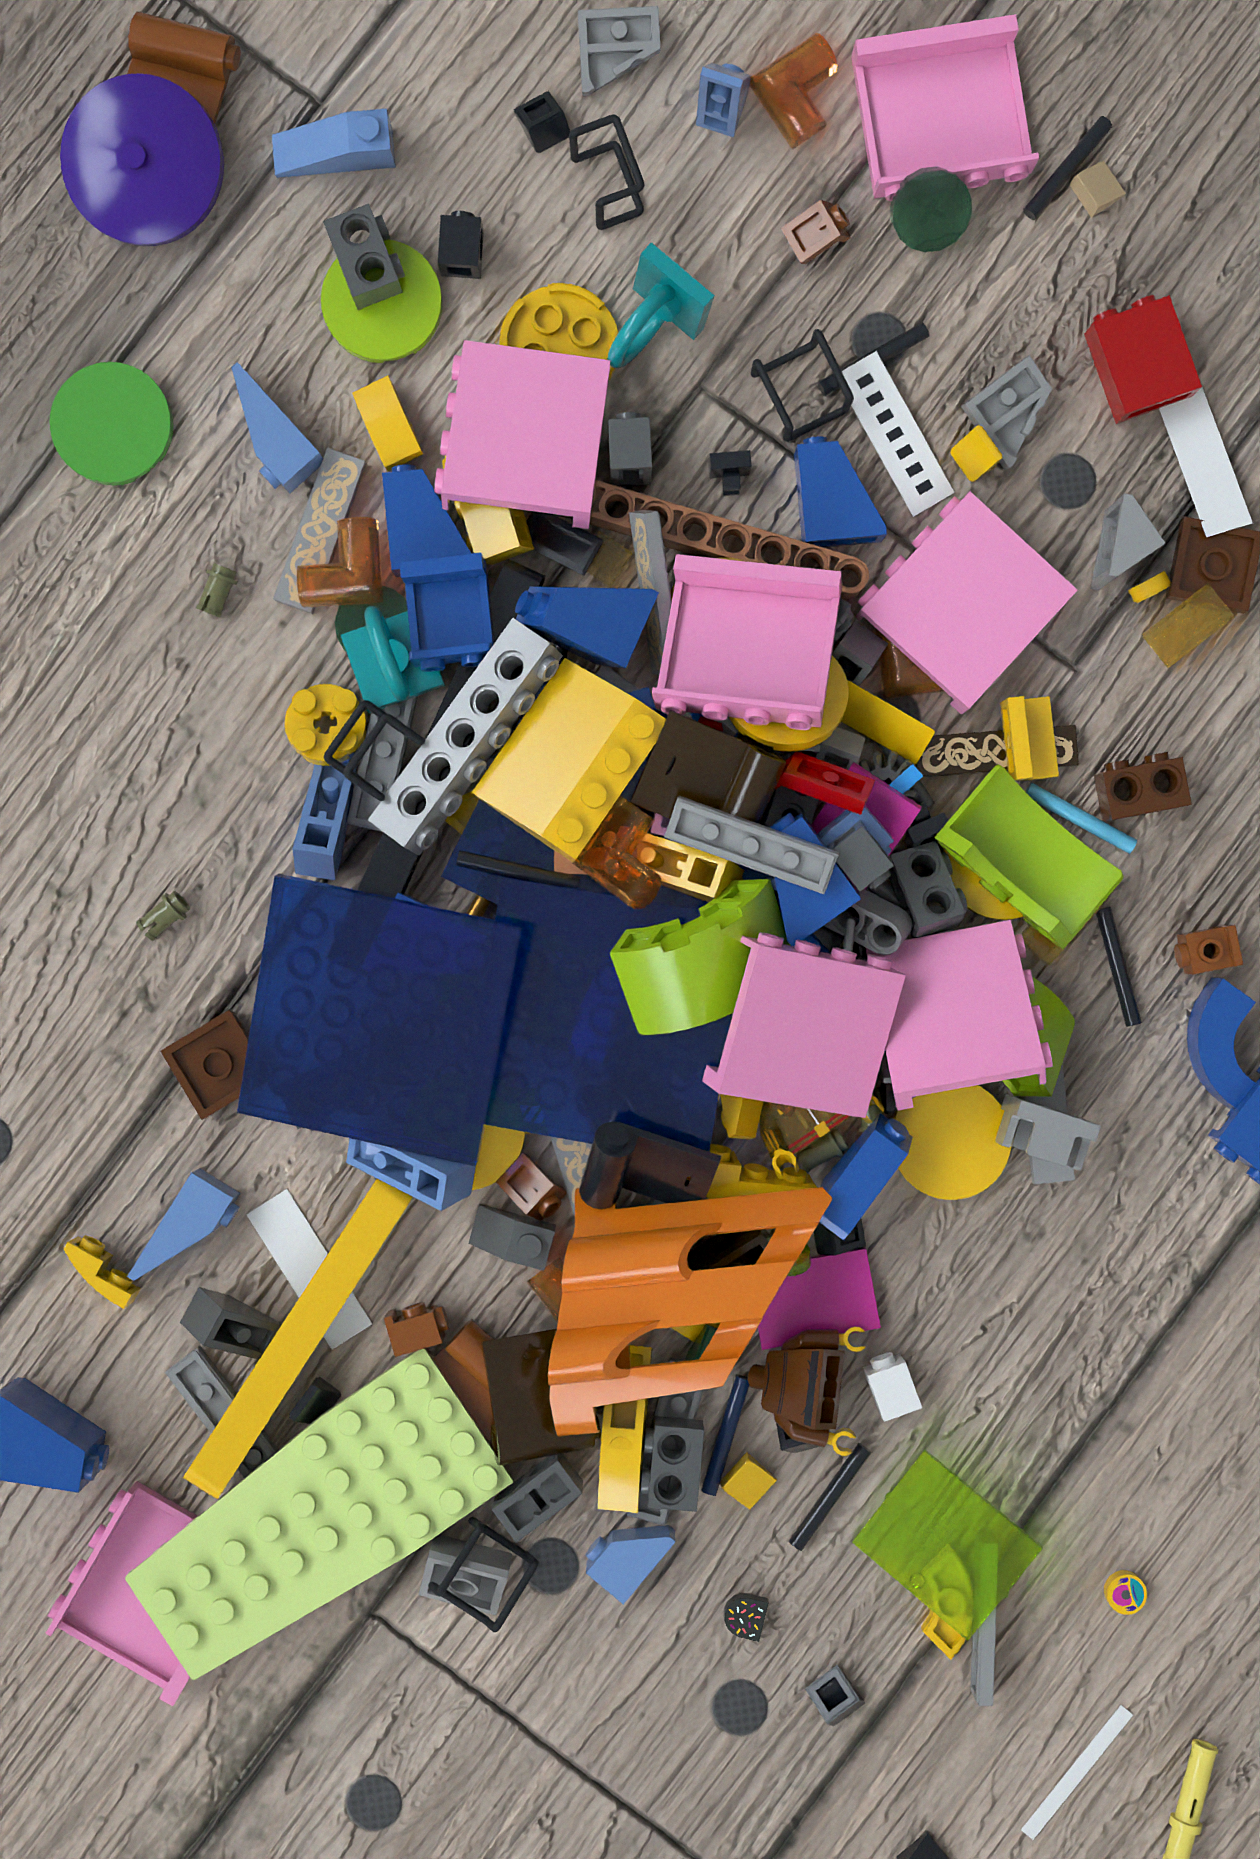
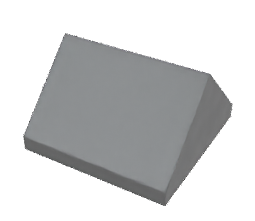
(1124, 540)
(479, 1579)

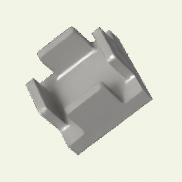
(1045, 1132)

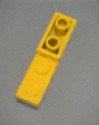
(753, 1178)
(623, 1447)

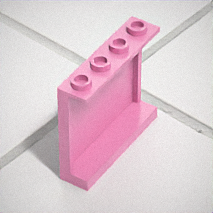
(943, 102)
(524, 430)
(966, 600)
(749, 641)
(963, 1013)
(808, 1027)
(102, 1605)

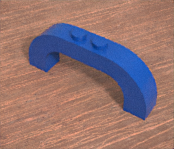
(1211, 1041)

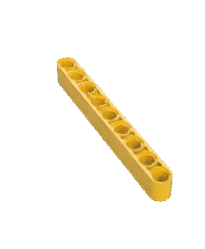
(297, 1338)

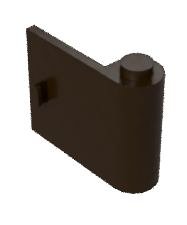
(708, 770)
(521, 1400)

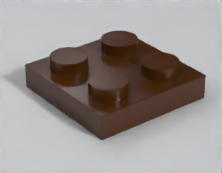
(1222, 560)
(210, 1063)

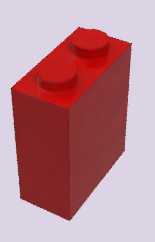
(1142, 358)

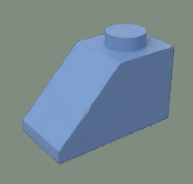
(627, 1558)

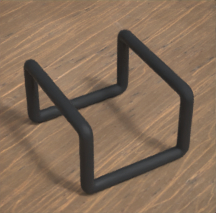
(632, 190)
(761, 370)
(348, 769)
(441, 1590)

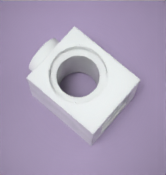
(891, 1386)

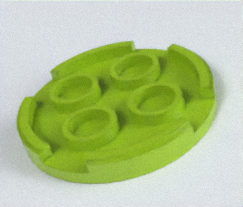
(391, 326)

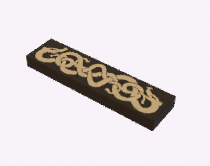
(983, 751)

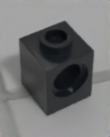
(460, 245)

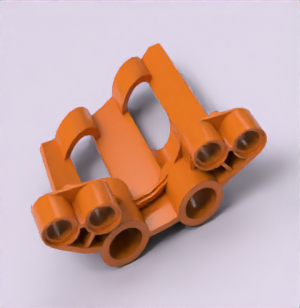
(633, 1276)

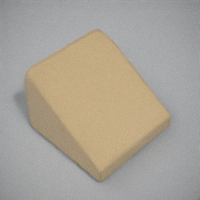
(1097, 188)

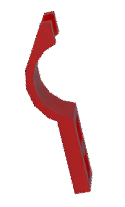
(821, 779)

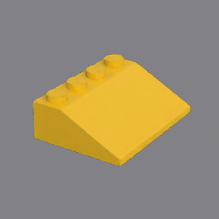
(570, 759)

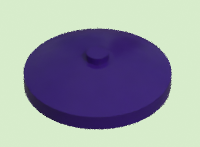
(142, 160)

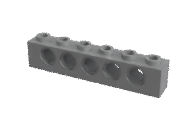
(466, 715)

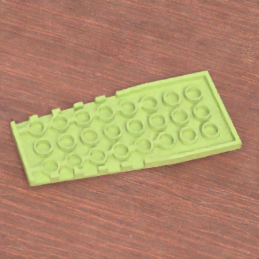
(321, 1515)

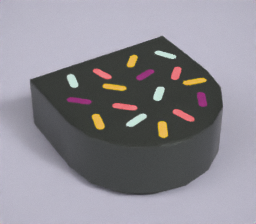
(746, 1615)

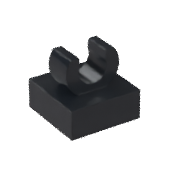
(730, 467)
(924, 828)

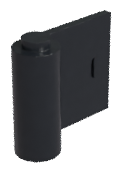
(645, 1165)

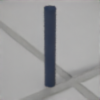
(725, 1435)

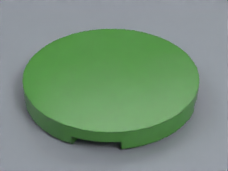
(111, 423)

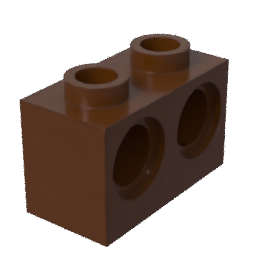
(1143, 795)

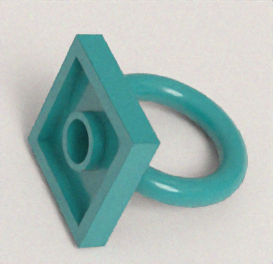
(669, 297)
(382, 660)

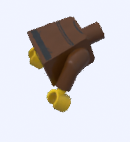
(805, 1385)

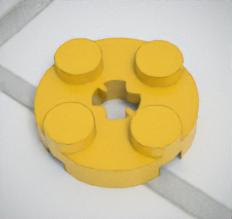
(308, 708)

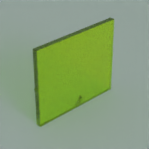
(947, 1544)

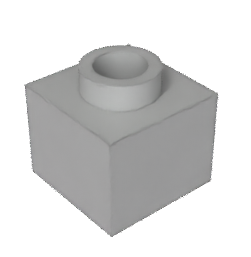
(841, 748)

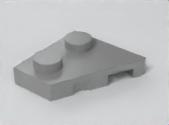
(615, 43)
(1010, 407)

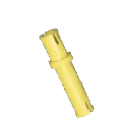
(1186, 1819)

